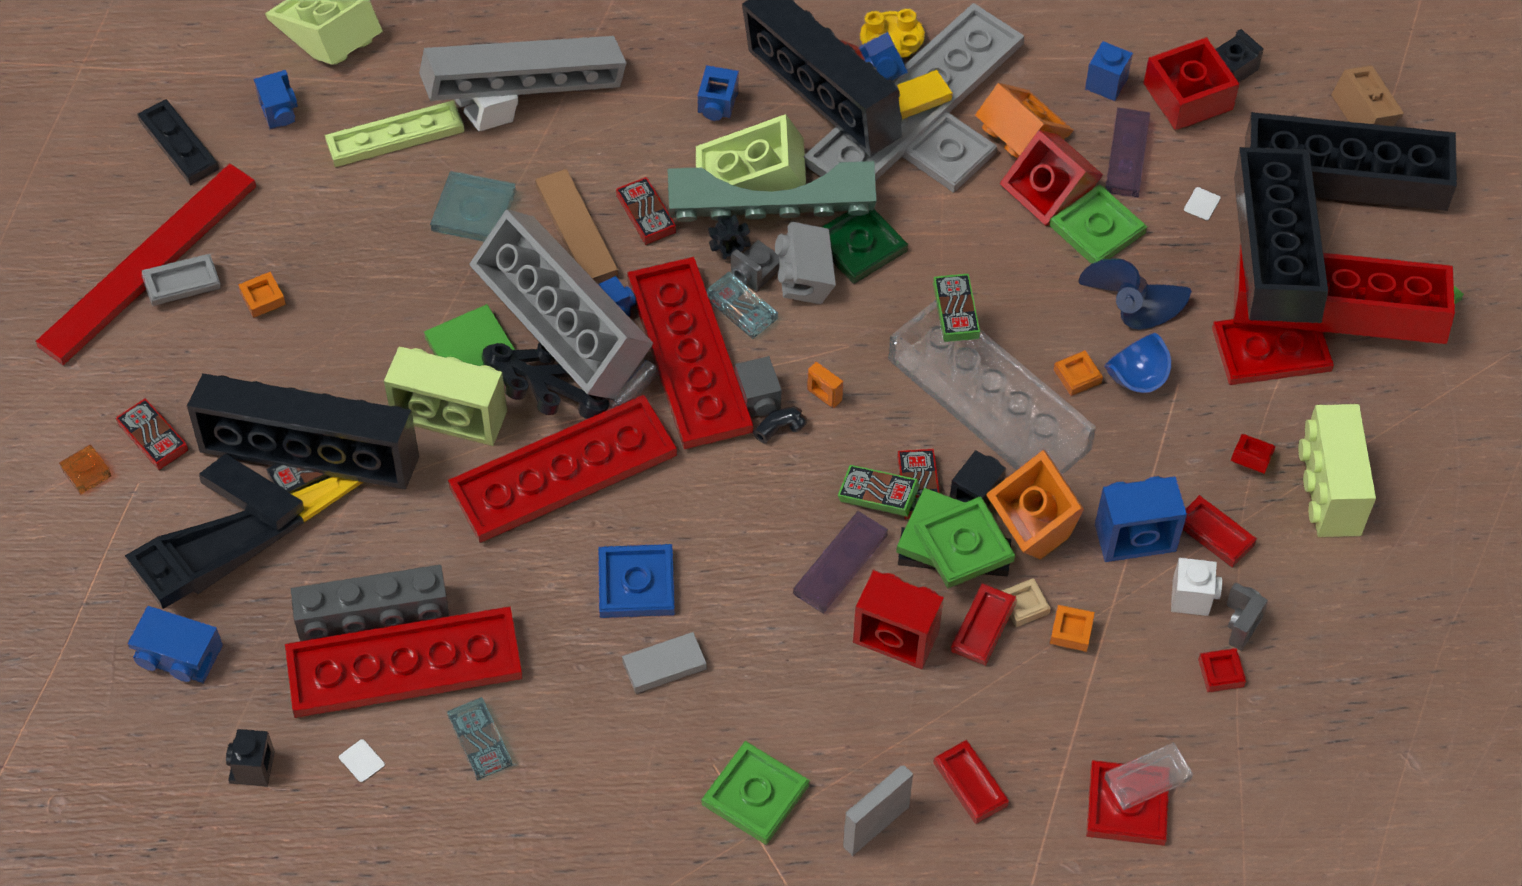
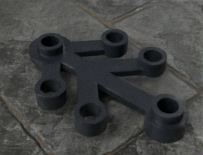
(539, 379)

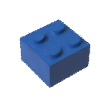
(1140, 518)

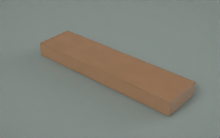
(576, 225)

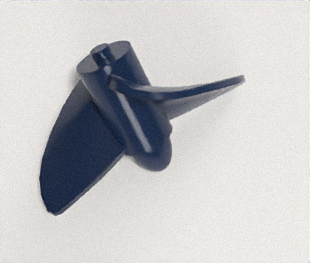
(1140, 303)

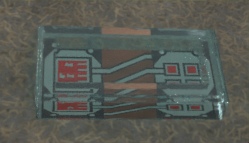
(741, 305)
(479, 738)

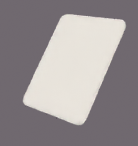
(1202, 203)
(361, 760)

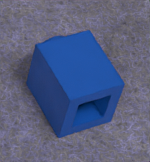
(1108, 70)

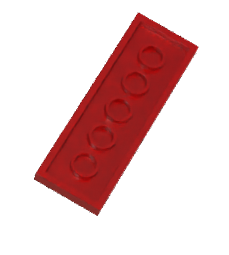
(690, 353)
(562, 468)
(402, 661)

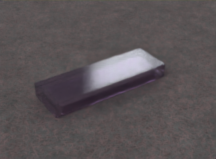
(1127, 152)
(840, 562)

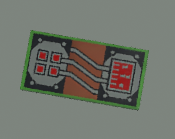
(956, 307)
(878, 490)

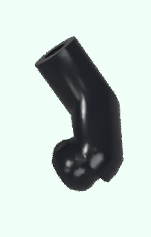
(777, 419)

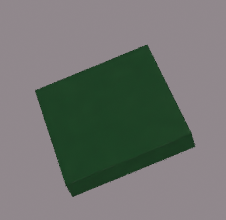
(863, 244)

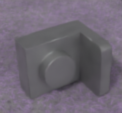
(755, 265)
(1248, 613)

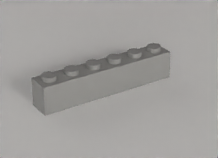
(521, 68)

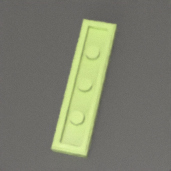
(394, 133)

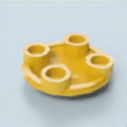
(902, 27)

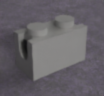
(805, 263)

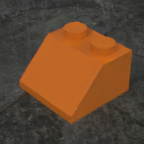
(1017, 116)
(1037, 506)

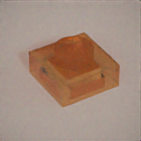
(85, 469)

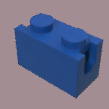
(175, 645)

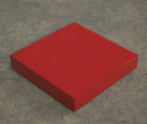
(1108, 820)

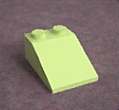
(327, 27)
(757, 157)

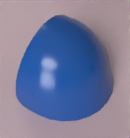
(1141, 365)

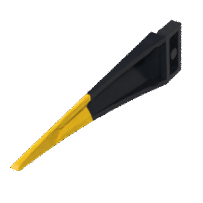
(205, 553)

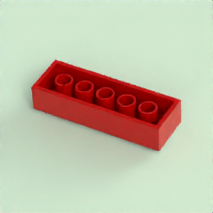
(1374, 299)

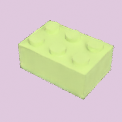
(447, 394)
(1337, 470)

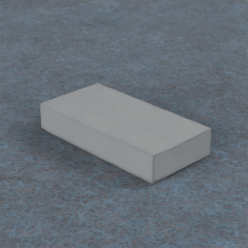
(180, 279)
(664, 662)

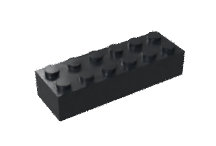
(824, 72)
(1366, 159)
(1280, 235)
(304, 430)

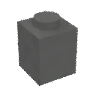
(759, 386)

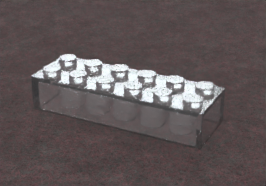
(991, 393)

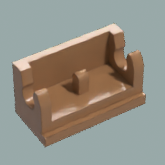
(1366, 98)

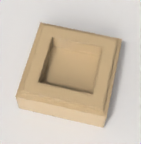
(1030, 602)

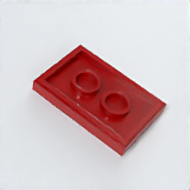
(1269, 352)

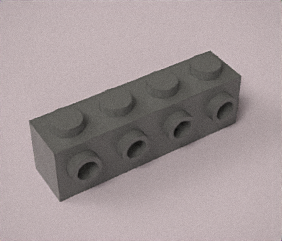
(369, 602)

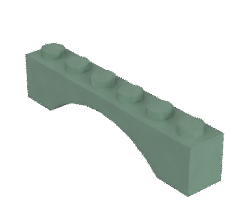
(844, 188)

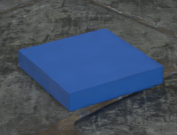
(636, 581)

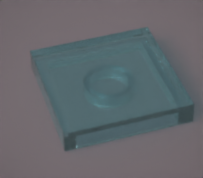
(471, 205)

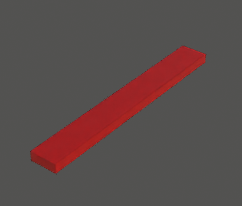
(163, 247)

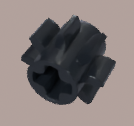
(729, 236)

